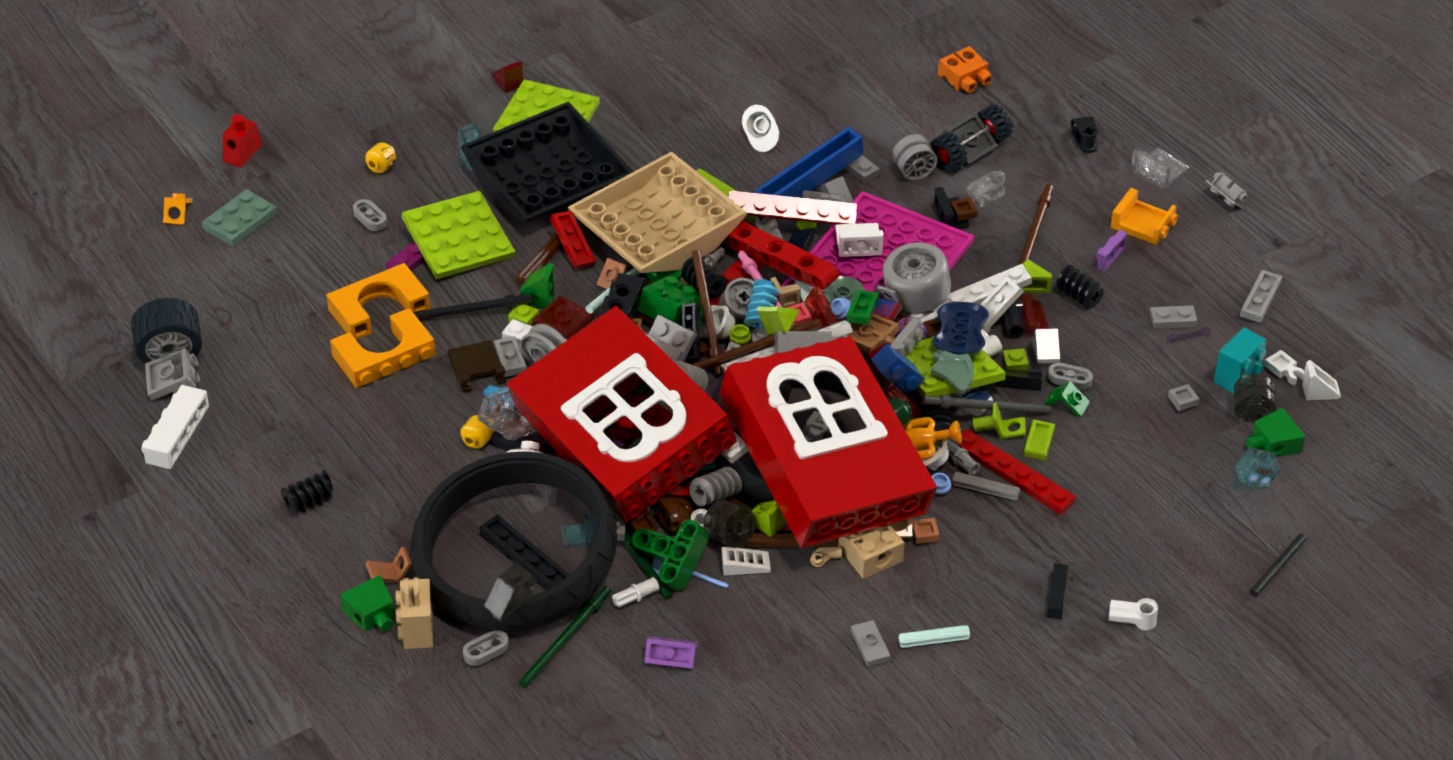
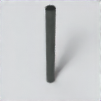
(1278, 565)

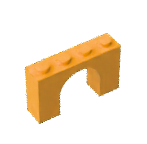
(393, 283)
(366, 366)

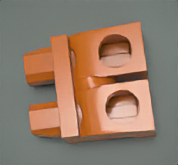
(965, 72)

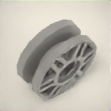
(539, 342)

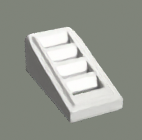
(731, 561)

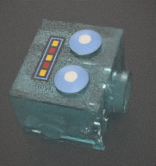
(1257, 467)

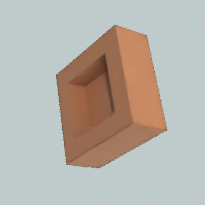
(925, 530)

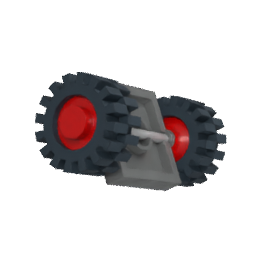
(971, 138)

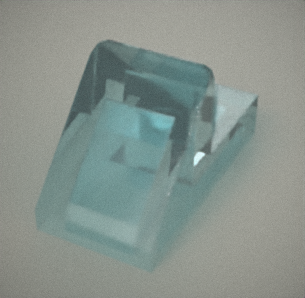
(579, 534)

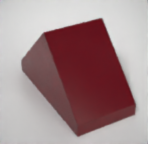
(509, 76)

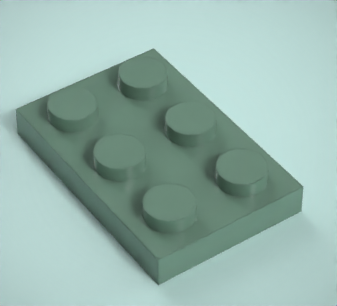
(239, 217)

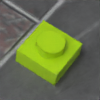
(523, 313)
(1015, 359)

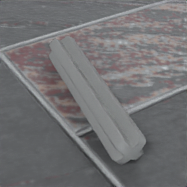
(986, 486)

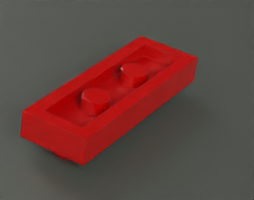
(573, 240)

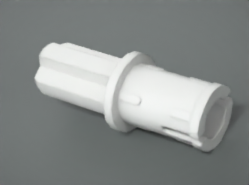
(635, 592)

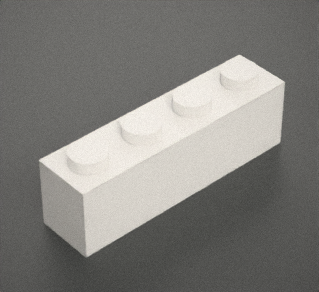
(175, 426)

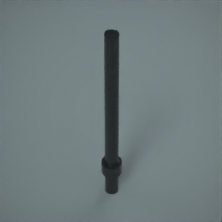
(509, 301)

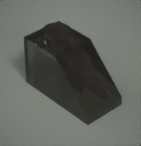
(510, 592)

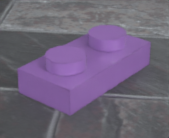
(1113, 248)

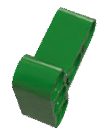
(673, 560)

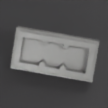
(870, 643)

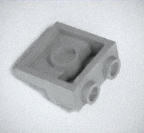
(672, 338)
(170, 372)

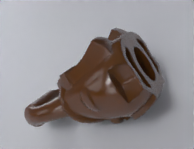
(674, 510)

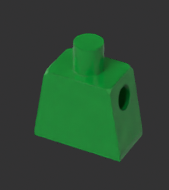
(1277, 435)
(369, 605)

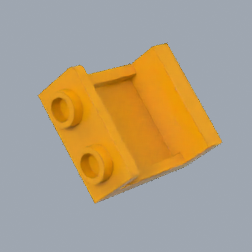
(1142, 219)

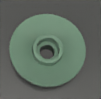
(843, 287)

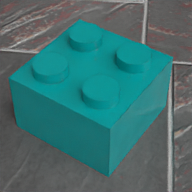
(1240, 358)

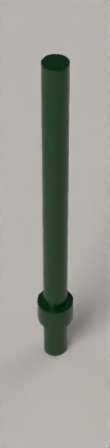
(646, 566)
(591, 606)

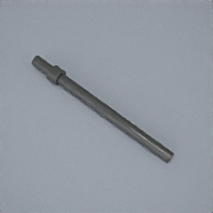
(946, 402)

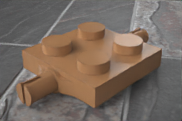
(876, 332)

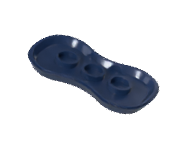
(961, 328)

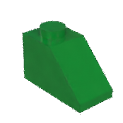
(541, 286)

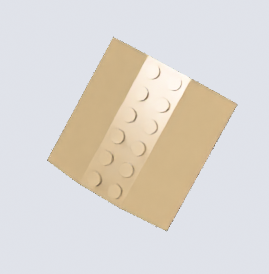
(660, 215)

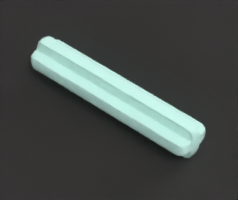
(934, 636)

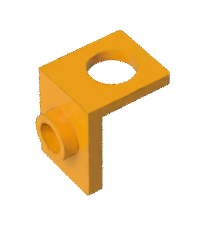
(177, 200)

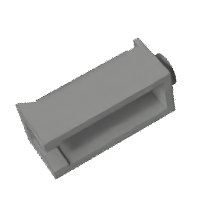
(793, 339)

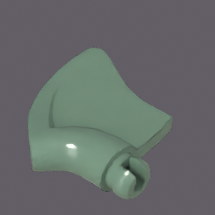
(954, 368)

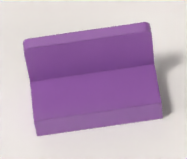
(670, 652)

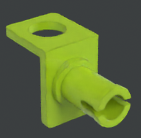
(1001, 426)

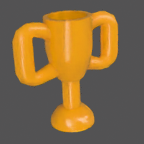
(926, 437)

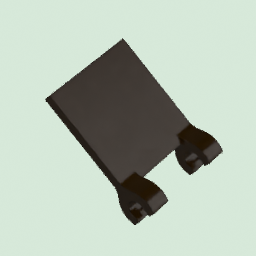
(476, 361)

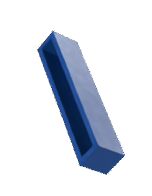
(816, 166)

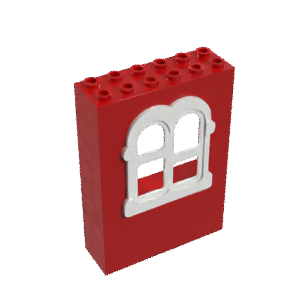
(597, 370)
(836, 482)

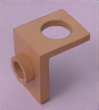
(610, 272)
(390, 571)

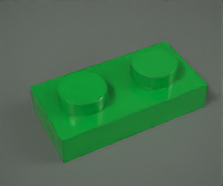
(863, 307)

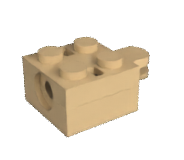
(873, 550)
(414, 613)

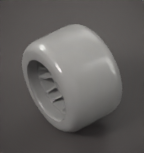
(918, 276)

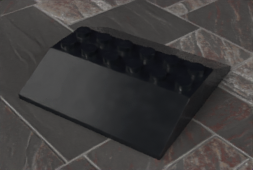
(544, 162)

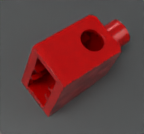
(240, 141)

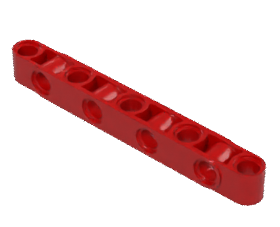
(782, 256)

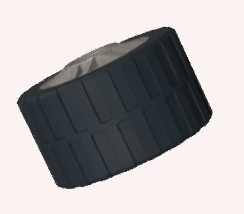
(164, 328)

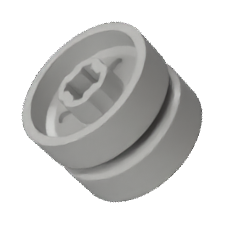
(914, 157)
(737, 297)

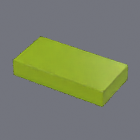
(1039, 440)

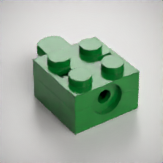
(666, 299)

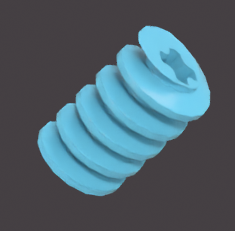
(762, 295)

